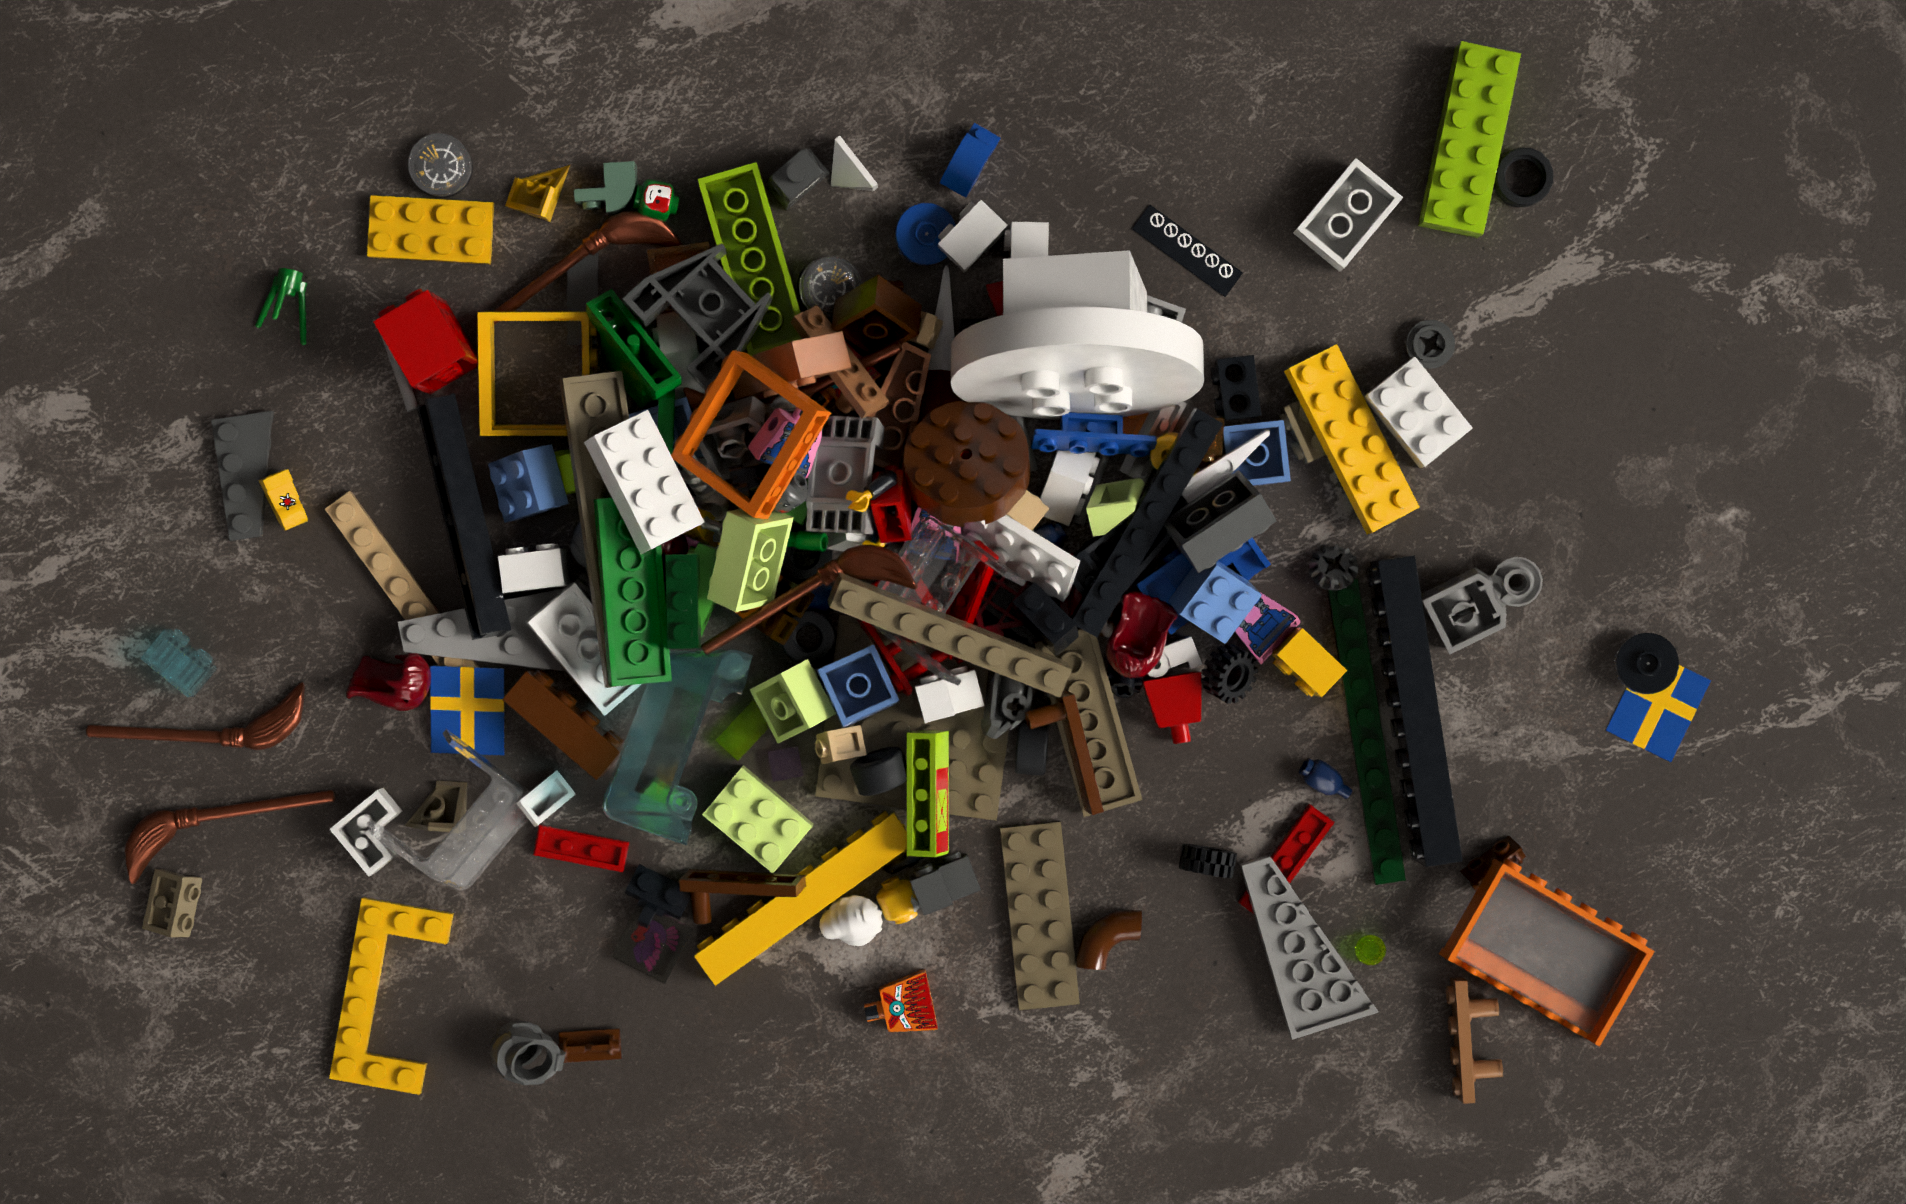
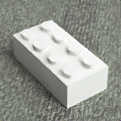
(644, 481)

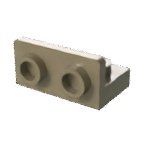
(1306, 442)
(172, 903)

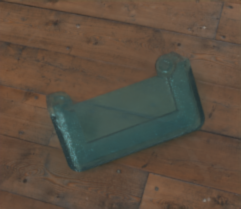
(661, 737)

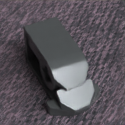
(999, 692)

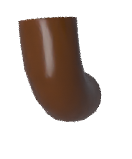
(1105, 934)

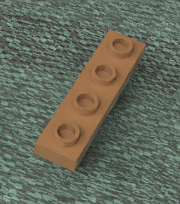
(855, 383)
(1459, 1025)

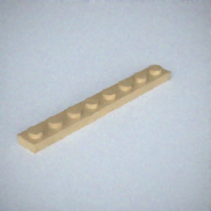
(385, 565)

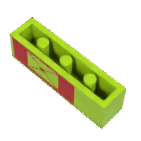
(927, 793)

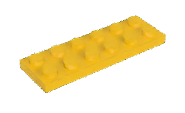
(1351, 439)

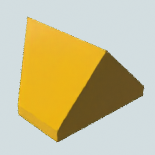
(537, 193)

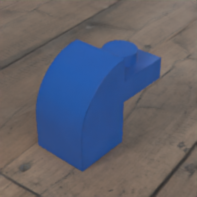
(969, 160)

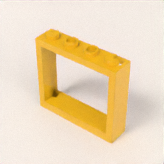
(486, 368)

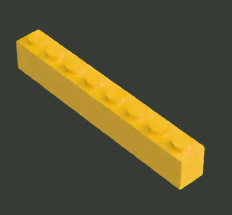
(824, 884)

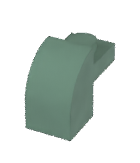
(619, 189)

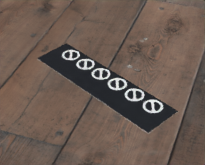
(1187, 250)

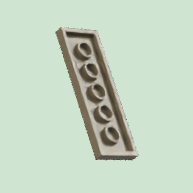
(1100, 723)
(1039, 915)

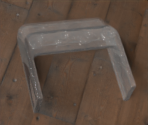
(940, 565)
(476, 836)

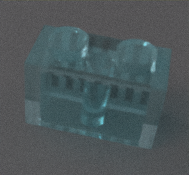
(179, 662)

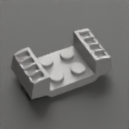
(842, 465)

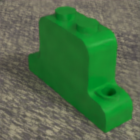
(631, 350)

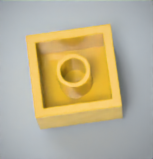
(1308, 663)

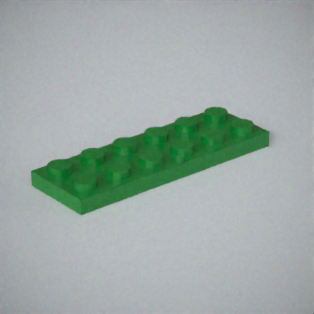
(631, 603)

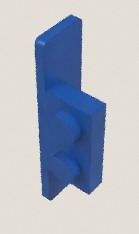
(1092, 433)

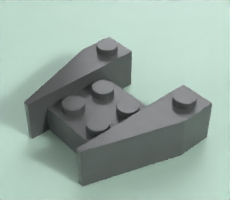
(707, 303)

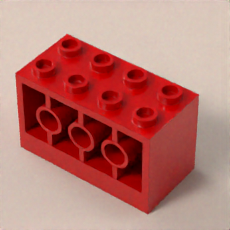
(427, 341)

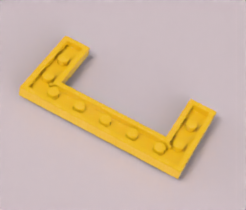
(350, 1056)

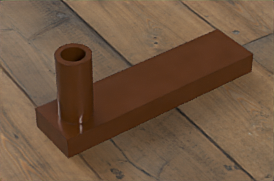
(1067, 711)
(704, 882)

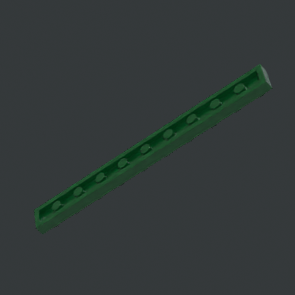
(1366, 735)

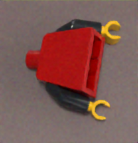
(889, 504)

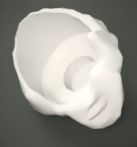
(852, 920)

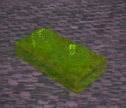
(743, 731)

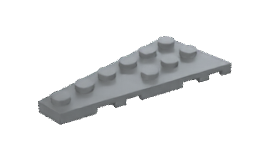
(450, 636)
(1305, 967)

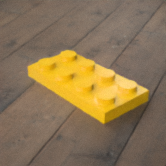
(430, 229)

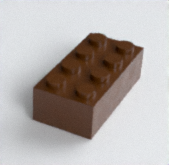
(564, 723)

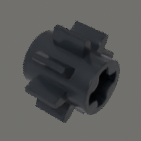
(1123, 686)

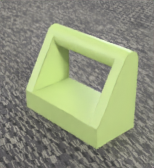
(1112, 504)

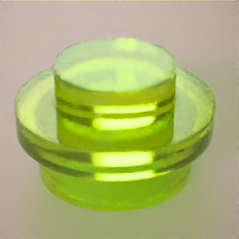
(1370, 949)

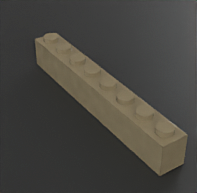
(949, 634)

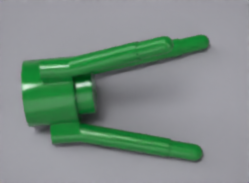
(286, 284)

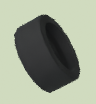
(1545, 170)

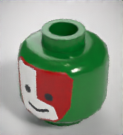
(655, 199)

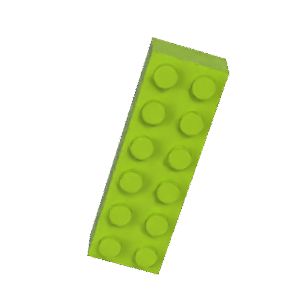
(1469, 139)
(754, 255)

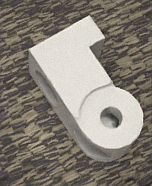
(1176, 654)

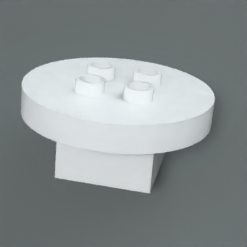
(1076, 343)

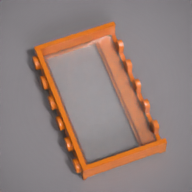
(1548, 951)

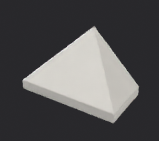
(848, 170)
(546, 798)

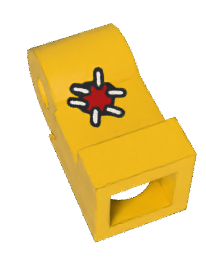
(284, 499)

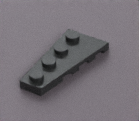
(242, 460)

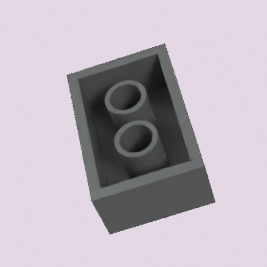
(1219, 521)

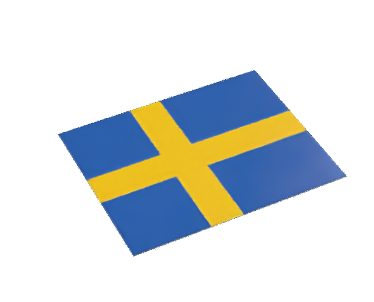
(468, 706)
(1662, 718)

